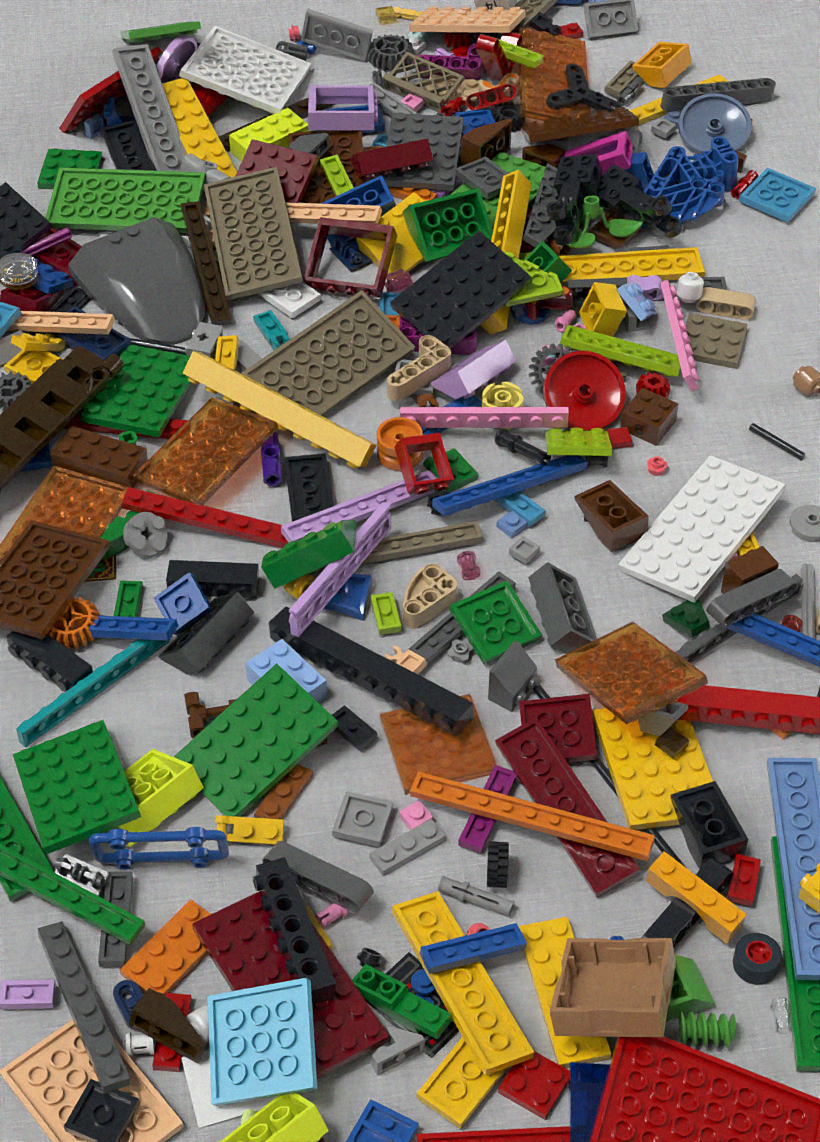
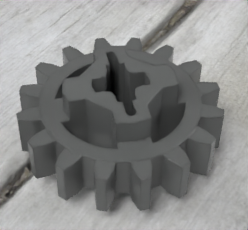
(12, 387)

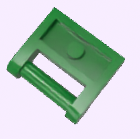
(462, 471)

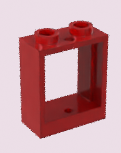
(423, 443)

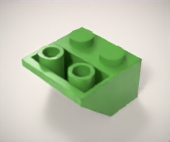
(687, 990)

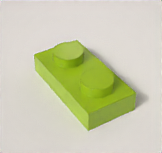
(385, 613)

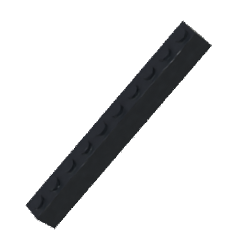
(376, 674)

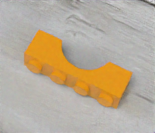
(717, 912)

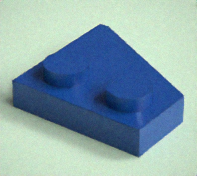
(382, 1125)

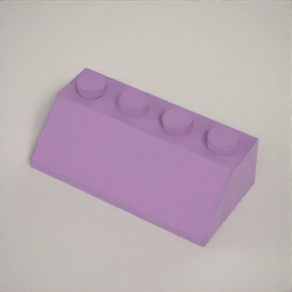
(476, 371)

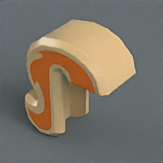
(509, 78)

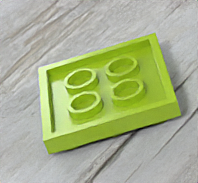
(578, 442)

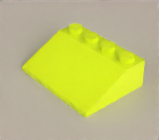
(159, 788)

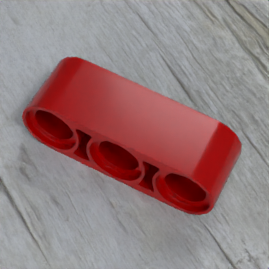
(483, 100)

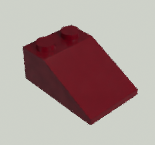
(30, 299)

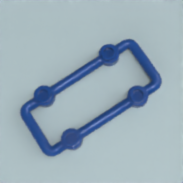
(125, 858)

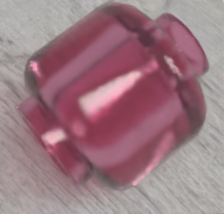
(398, 281)

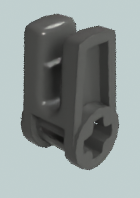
(292, 49)

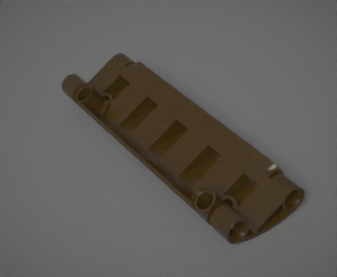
(50, 406)

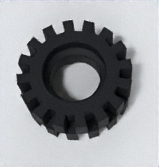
(509, 111)
(497, 864)

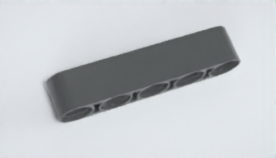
(751, 597)
(323, 877)

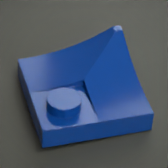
(352, 596)

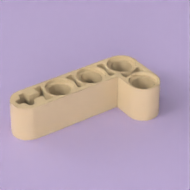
(432, 362)

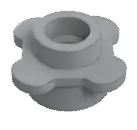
(459, 651)

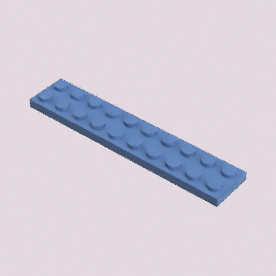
(797, 825)

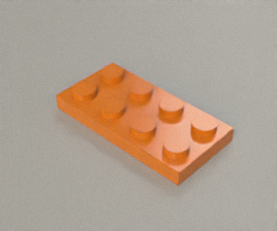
(169, 953)

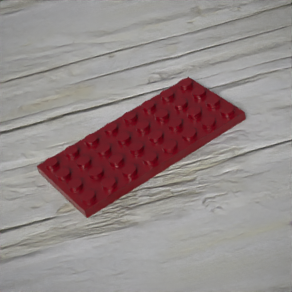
(249, 957)

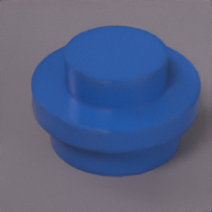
(421, 983)

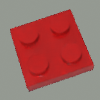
(535, 1084)

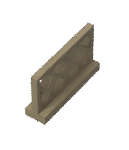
(402, 86)

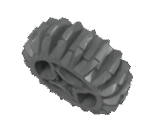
(388, 51)
(539, 368)

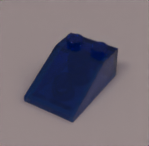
(584, 1096)

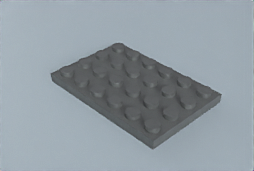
(444, 141)

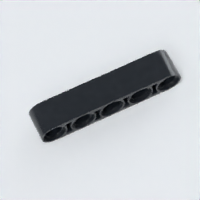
(681, 917)

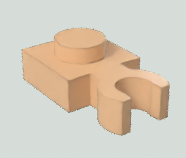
(408, 659)

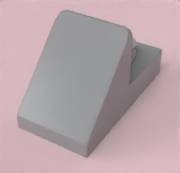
(402, 1047)

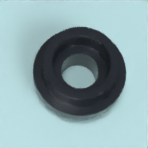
(369, 957)

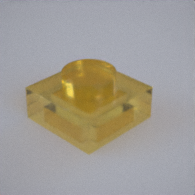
(385, 14)

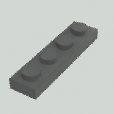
(118, 892)

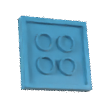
(777, 195)

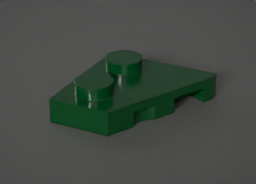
(687, 618)

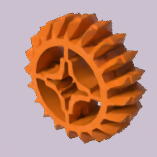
(74, 623)

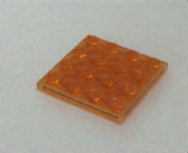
(430, 750)

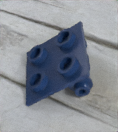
(349, 252)

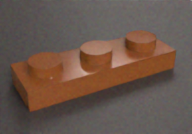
(284, 793)

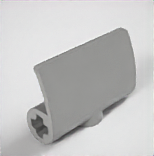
(194, 164)

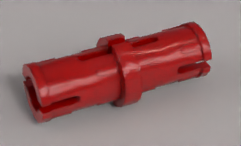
(452, 106)
(744, 183)

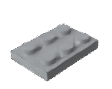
(610, 18)

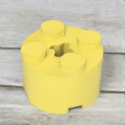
(502, 396)

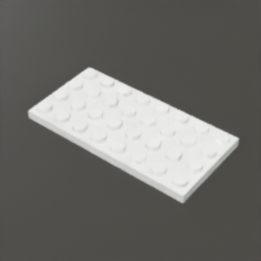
(701, 528)

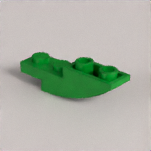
(114, 534)
(400, 1004)

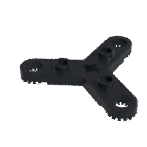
(579, 93)

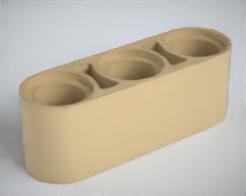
(726, 303)

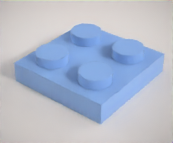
(634, 297)

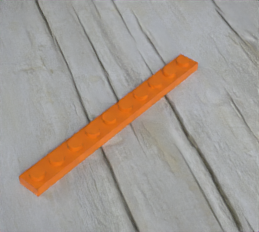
(533, 816)

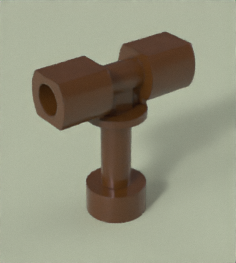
(199, 713)

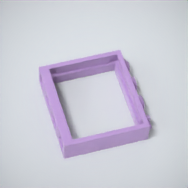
(342, 119)

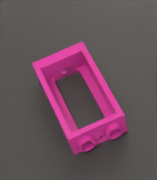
(610, 150)

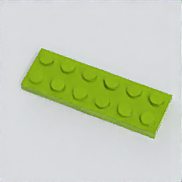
(622, 350)

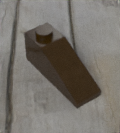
(164, 1022)

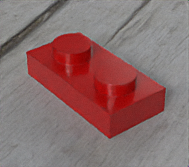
(744, 880)

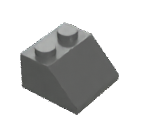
(512, 677)

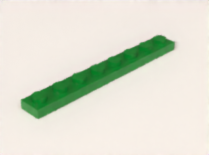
(69, 896)

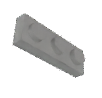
(407, 847)

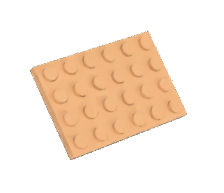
(467, 20)
(57, 1071)

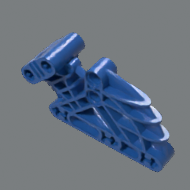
(701, 180)

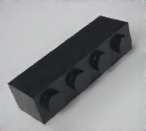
(218, 577)
(50, 659)

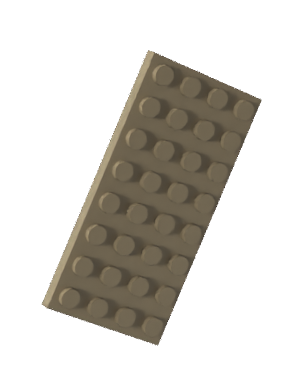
(252, 233)
(333, 356)

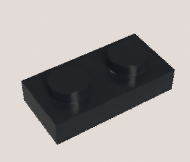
(354, 728)

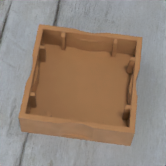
(614, 987)

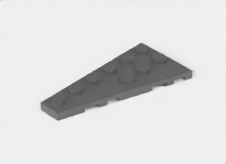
(539, 225)

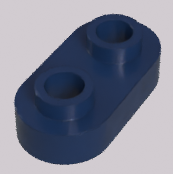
(126, 1006)

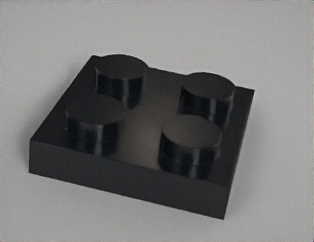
(101, 1115)

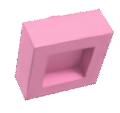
(413, 102)
(415, 815)

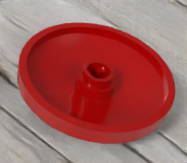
(588, 387)

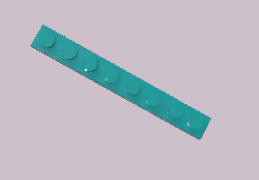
(86, 689)

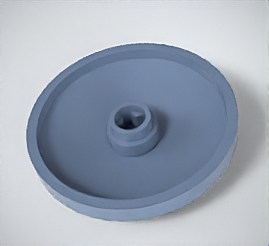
(712, 117)

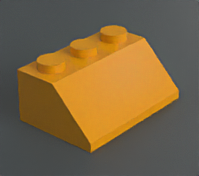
(663, 63)

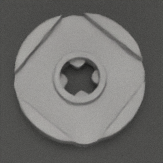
(157, 530)

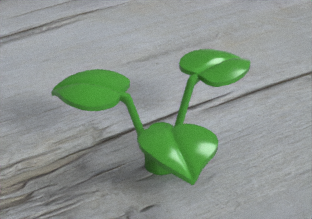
(617, 227)

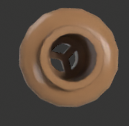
(807, 380)

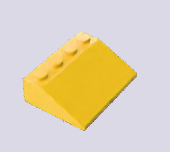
(405, 253)

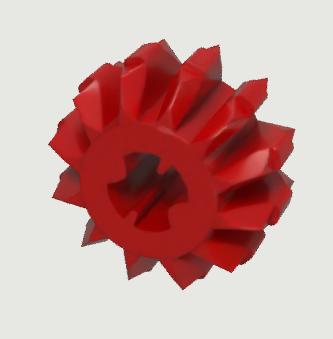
(457, 39)
(654, 383)

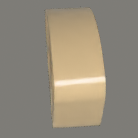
(428, 595)

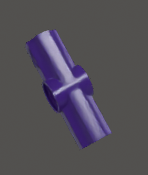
(271, 461)

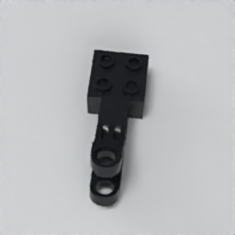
(574, 181)
(623, 193)

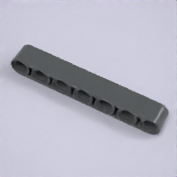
(744, 91)

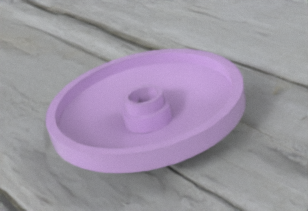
(175, 58)

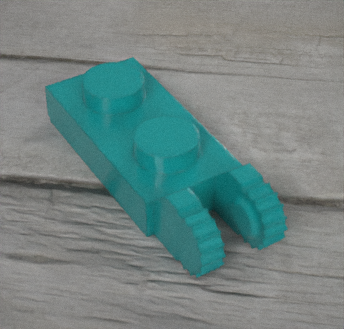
(271, 328)

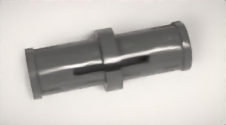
(630, 91)

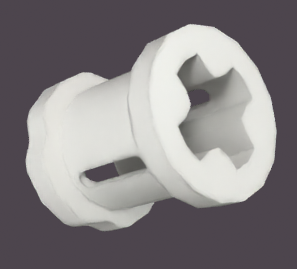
(139, 1044)

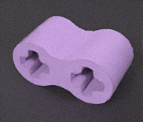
(650, 285)

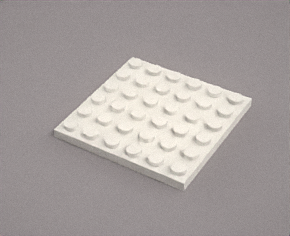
(245, 70)

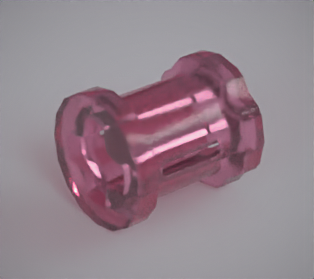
(469, 568)

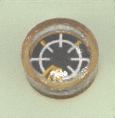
(18, 271)

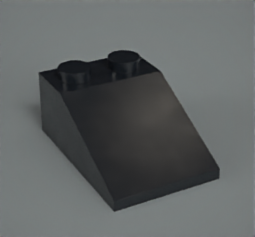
(709, 824)

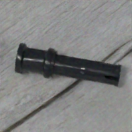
(515, 444)

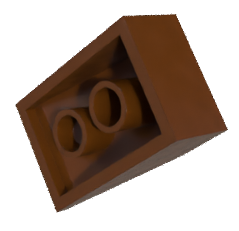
(486, 141)
(612, 515)

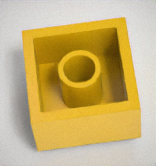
(603, 309)

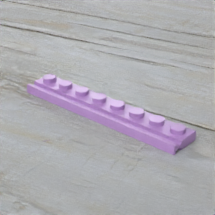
(339, 571)

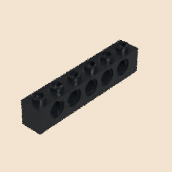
(278, 875)

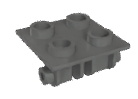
(81, 873)

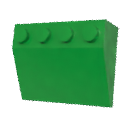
(447, 222)
(310, 553)

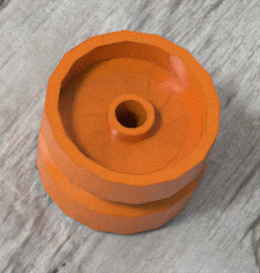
(389, 434)

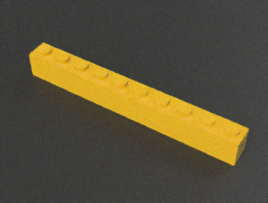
(509, 232)
(280, 409)

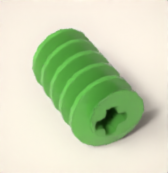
(706, 1029)

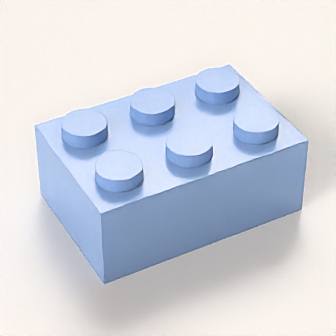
(290, 662)

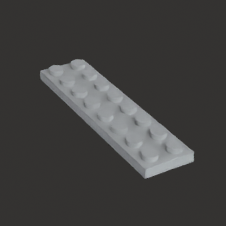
(150, 107)

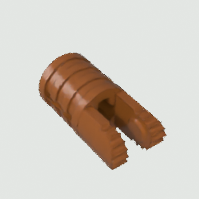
(422, 400)

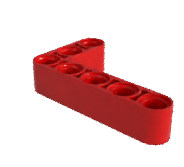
(493, 55)

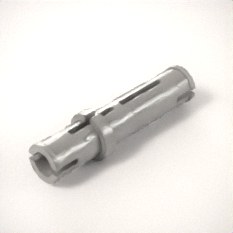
(447, 886)

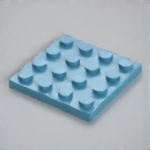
(261, 1042)

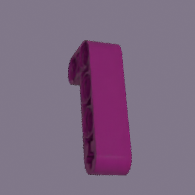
(469, 67)
(463, 347)

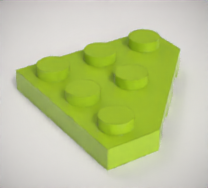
(543, 286)

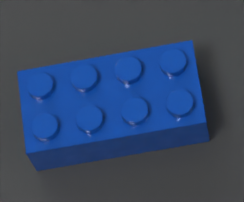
(370, 193)

